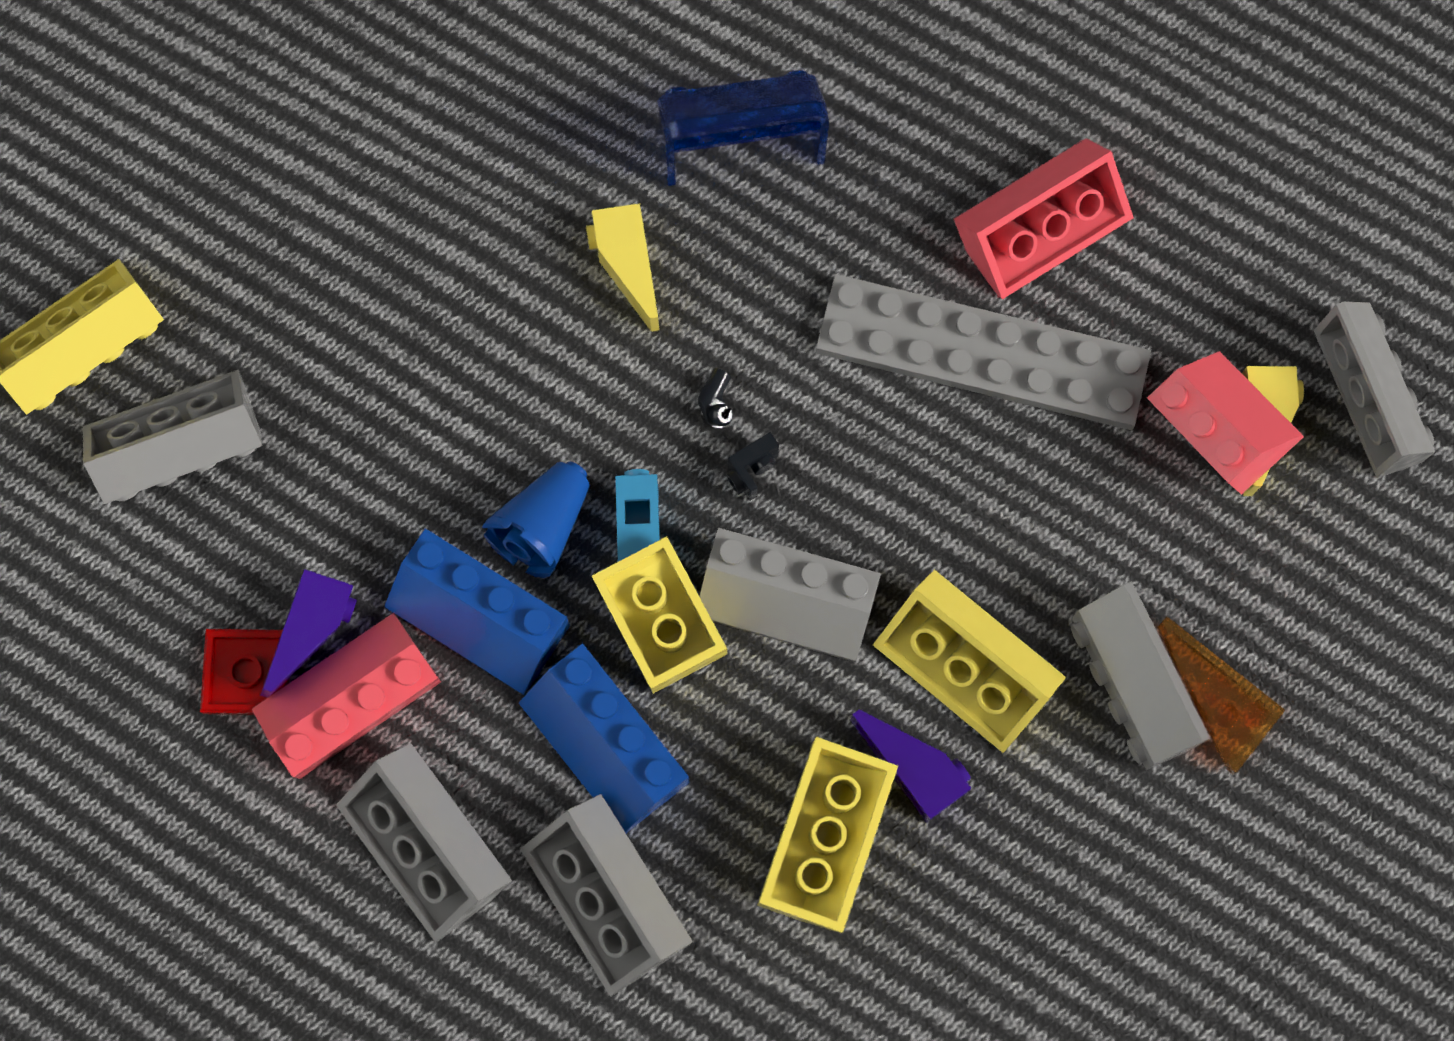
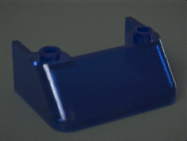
(742, 115)

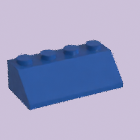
(475, 612)
(603, 738)

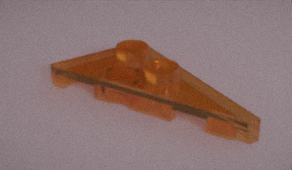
(1229, 704)

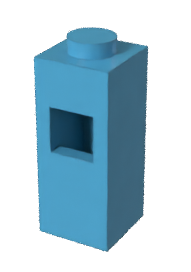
(636, 511)

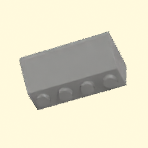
(1374, 388)
(170, 437)
(788, 594)
(1138, 677)
(423, 841)
(605, 894)

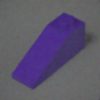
(311, 621)
(923, 771)

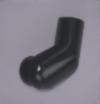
(711, 400)

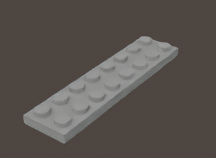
(984, 352)

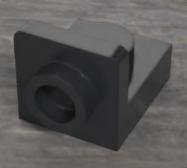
(755, 458)

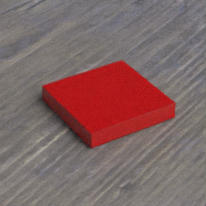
(236, 669)

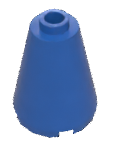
(539, 519)

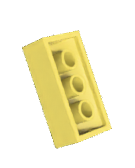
(75, 337)
(969, 661)
(827, 835)

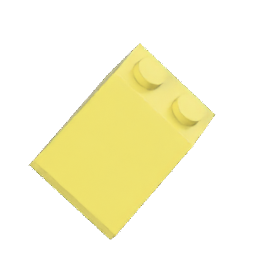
(660, 614)

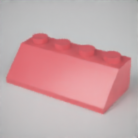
(1045, 217)
(345, 696)

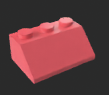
(1225, 419)

